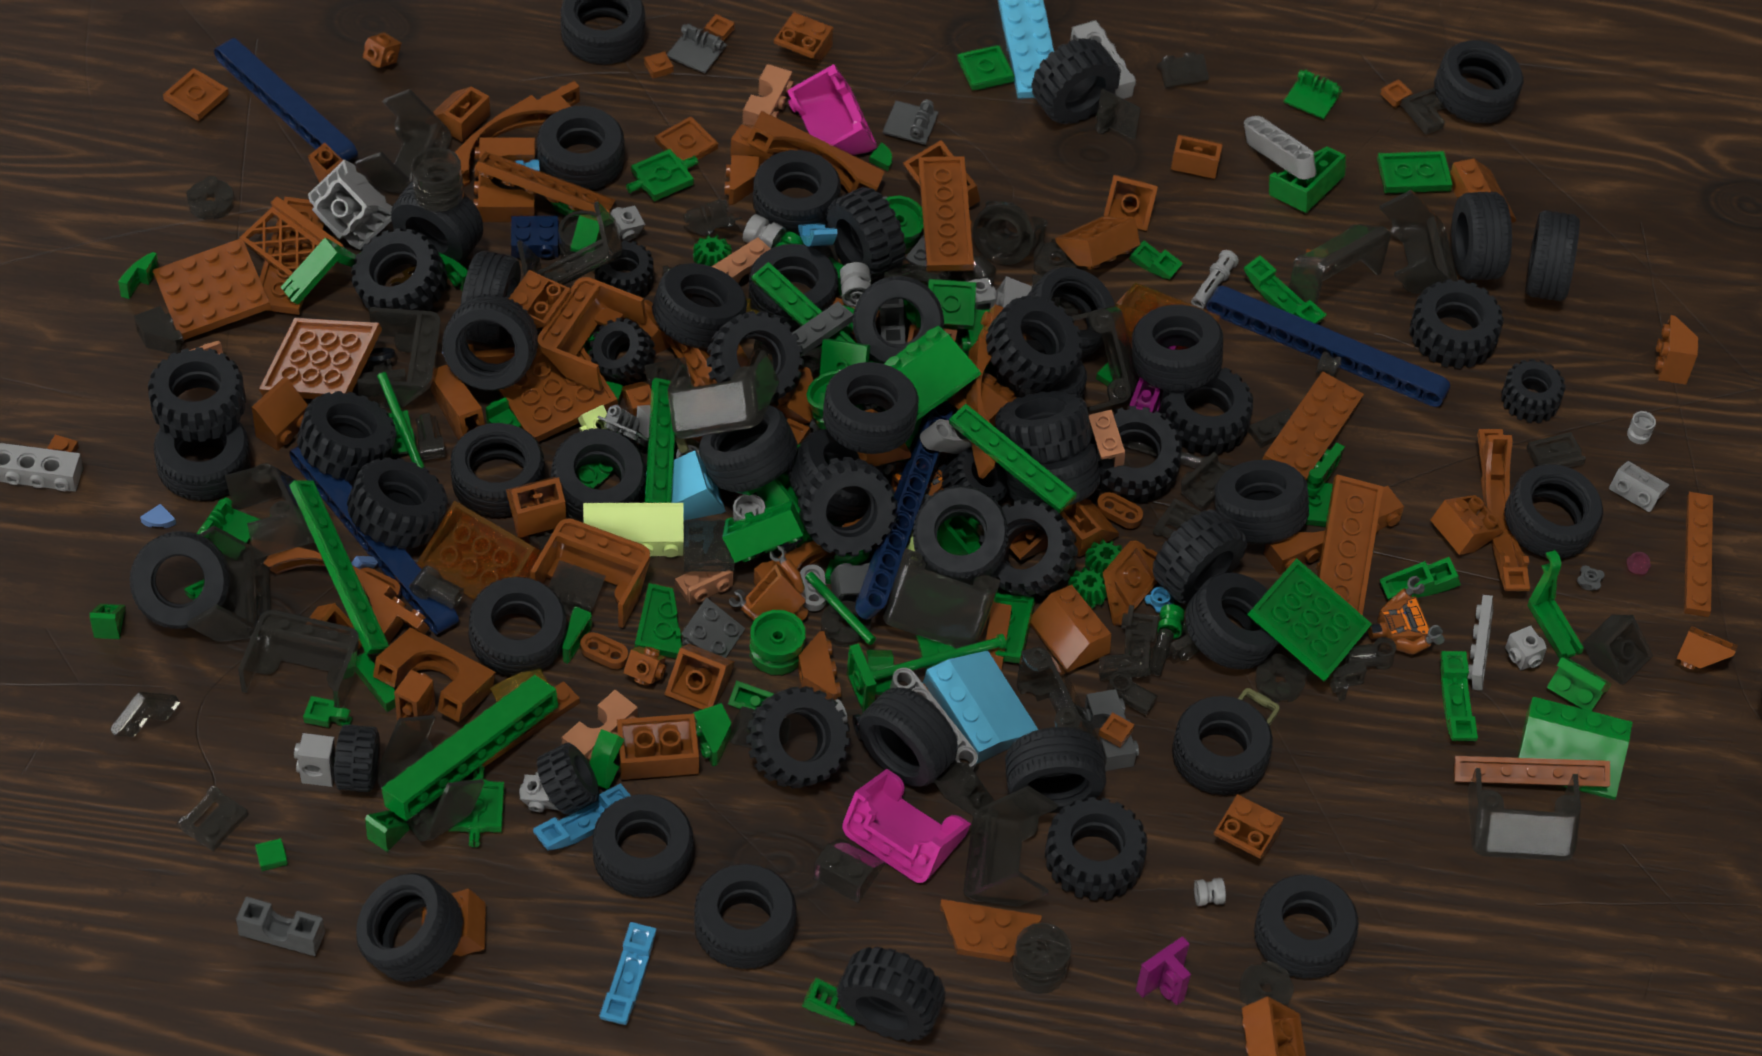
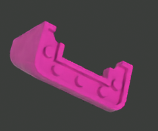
(832, 112)
(900, 831)

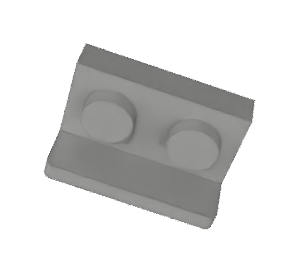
(1638, 486)

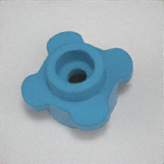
(1159, 593)

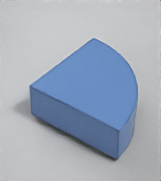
(158, 517)
(364, 562)

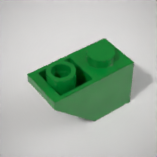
(713, 732)

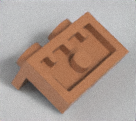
(1107, 437)
(699, 585)

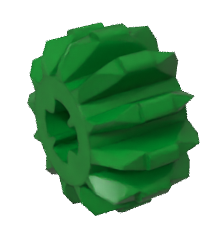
(711, 251)
(1101, 555)
(1089, 586)

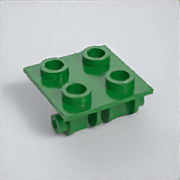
(1312, 94)
(229, 520)

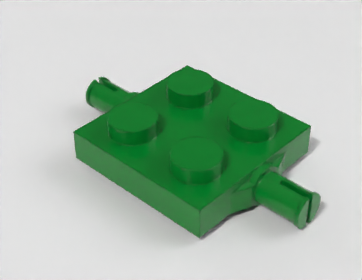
(662, 174)
(487, 812)

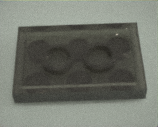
(705, 547)

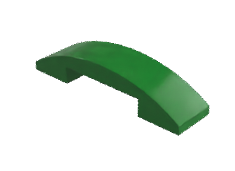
(1278, 294)
(1456, 696)

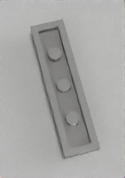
(1480, 649)

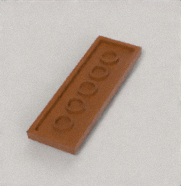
(541, 183)
(945, 214)
(271, 277)
(1314, 424)
(1350, 538)

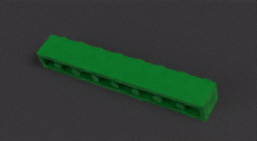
(469, 747)

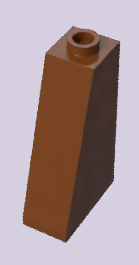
(456, 402)

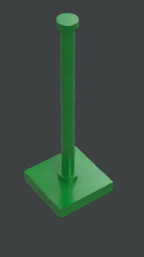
(863, 679)

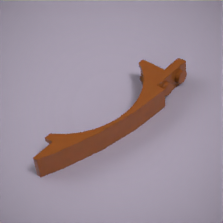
(523, 114)
(979, 356)
(1495, 483)
(386, 607)

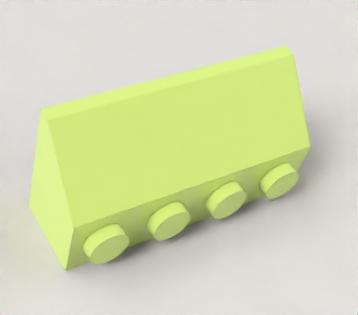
(650, 524)

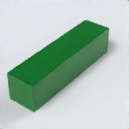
(382, 692)

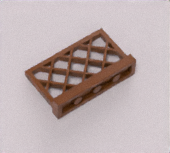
(294, 222)

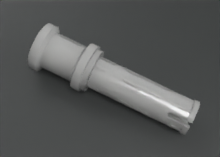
(1222, 265)

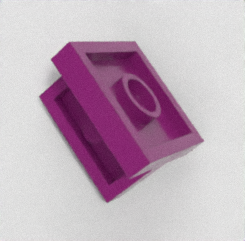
(1166, 972)

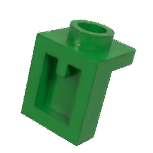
(500, 413)

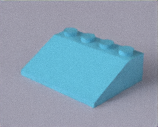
(979, 702)

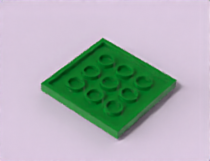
(1309, 619)

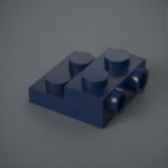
(537, 233)

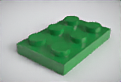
(1414, 172)

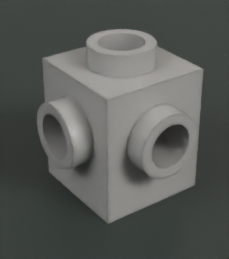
(628, 222)
(985, 294)
(1526, 648)
(534, 795)

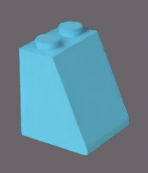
(694, 488)

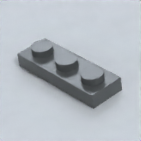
(823, 326)

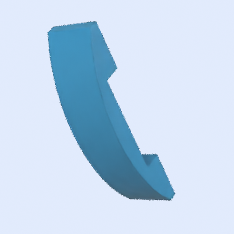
(817, 234)
(579, 825)
(629, 974)

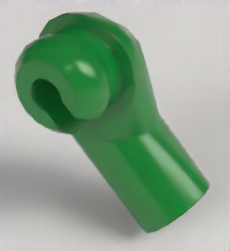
(855, 560)

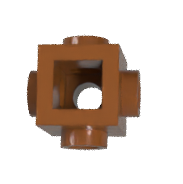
(381, 50)
(645, 665)

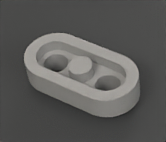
(810, 592)

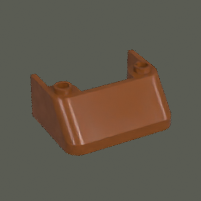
(572, 324)
(601, 552)

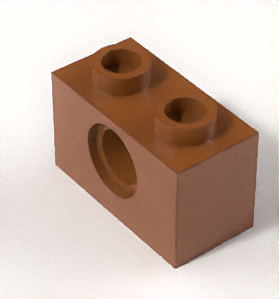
(415, 696)

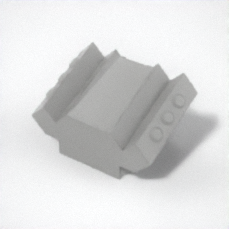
(350, 205)

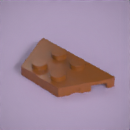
(1129, 579)
(985, 930)

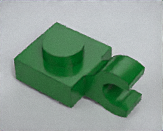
(322, 712)

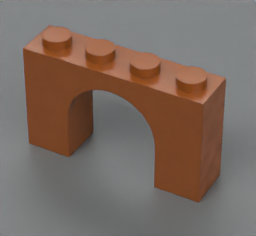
(496, 202)
(417, 652)

